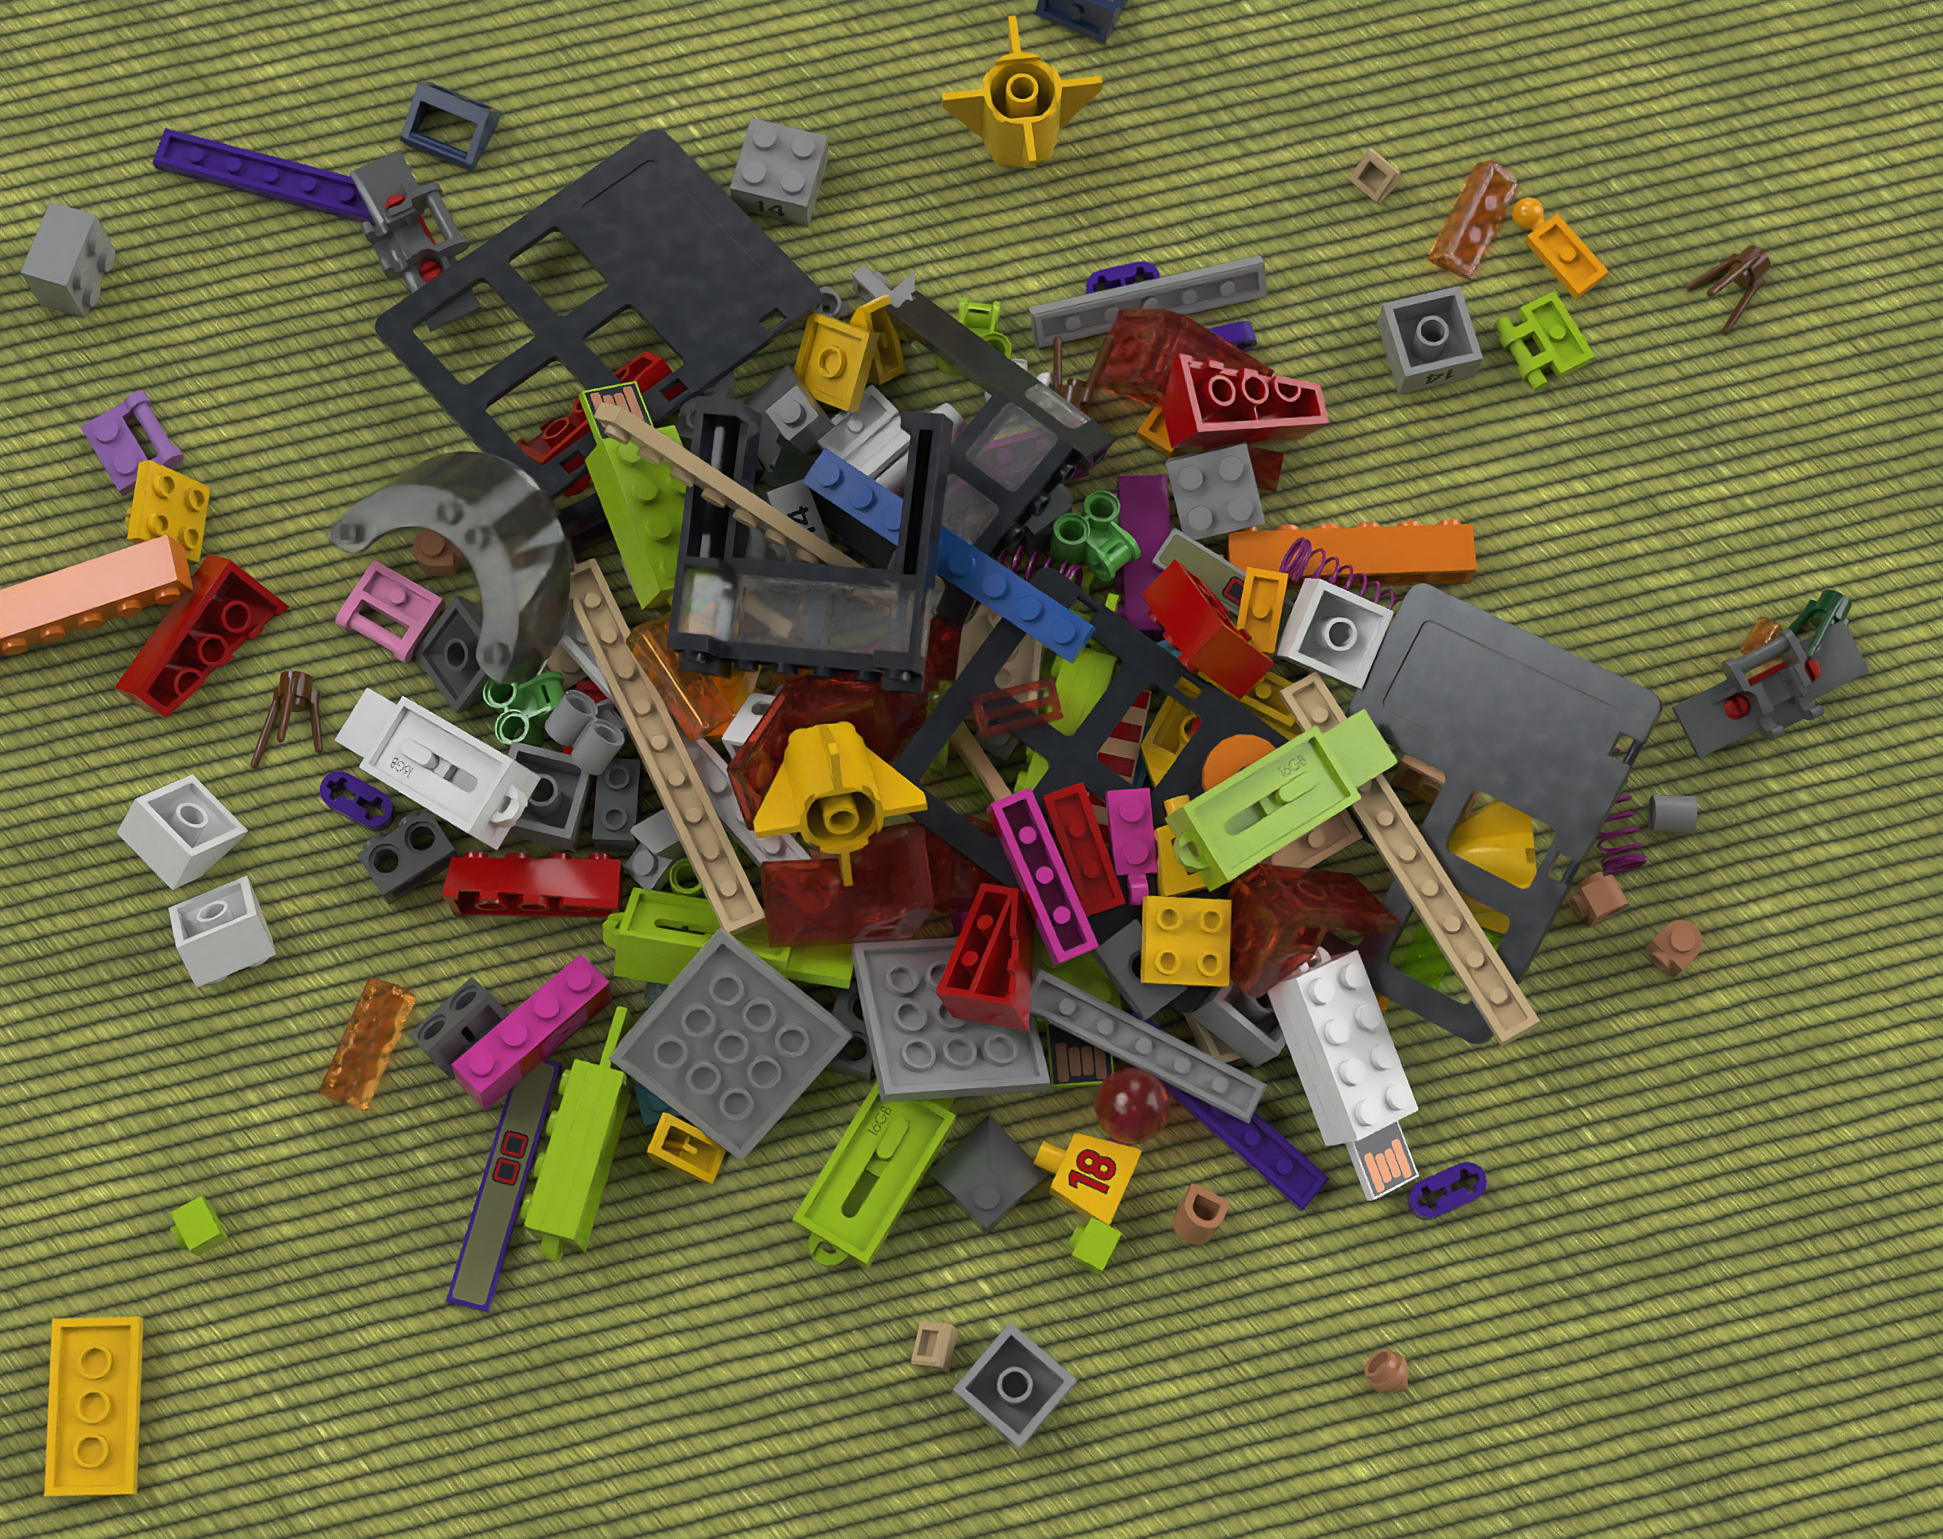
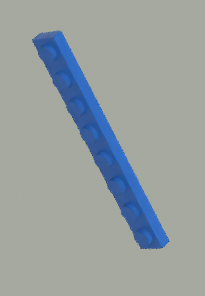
(957, 559)

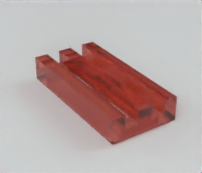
(982, 716)

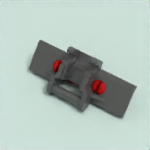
(402, 235)
(1773, 696)

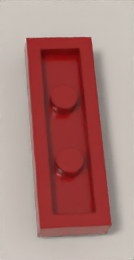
(1083, 849)

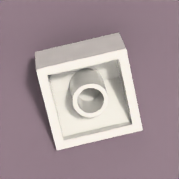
(1333, 632)
(180, 830)
(221, 932)

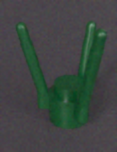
(1826, 611)

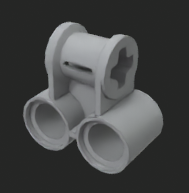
(590, 729)

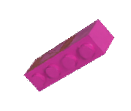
(1042, 876)
(532, 1032)

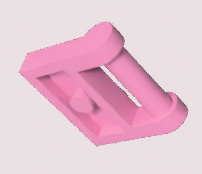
(396, 599)

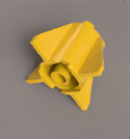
(1021, 105)
(834, 792)
(1502, 844)

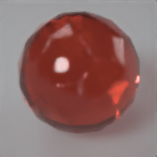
(1132, 1105)

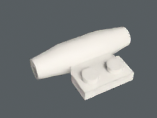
(875, 440)

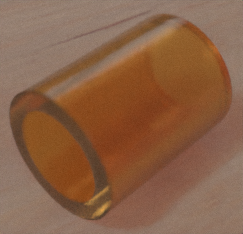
(1761, 633)

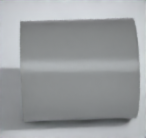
(1672, 813)

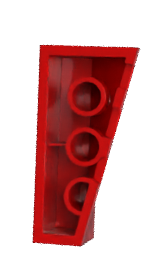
(1228, 405)
(558, 435)
(198, 635)
(534, 885)

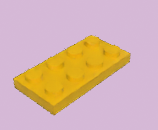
(94, 1407)

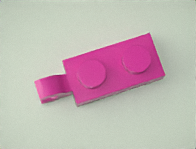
(1132, 839)

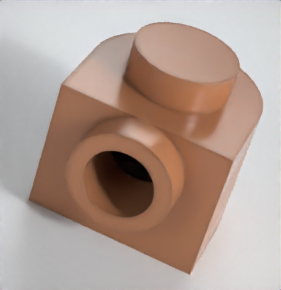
(437, 554)
(1598, 899)
(1675, 946)
(1199, 1215)

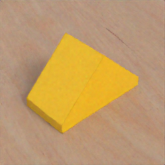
(888, 356)
(685, 1149)

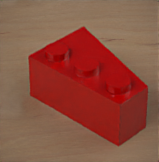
(1203, 632)
(992, 961)

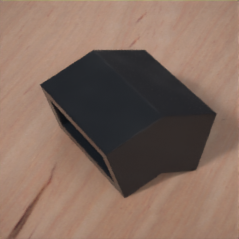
(585, 523)

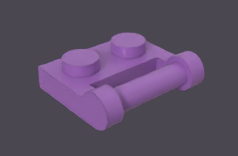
(118, 446)

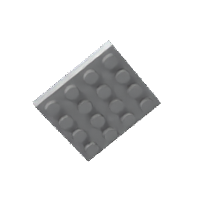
(917, 1042)
(731, 1044)

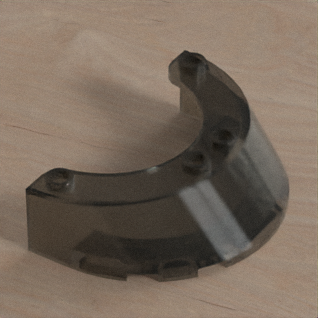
(507, 534)

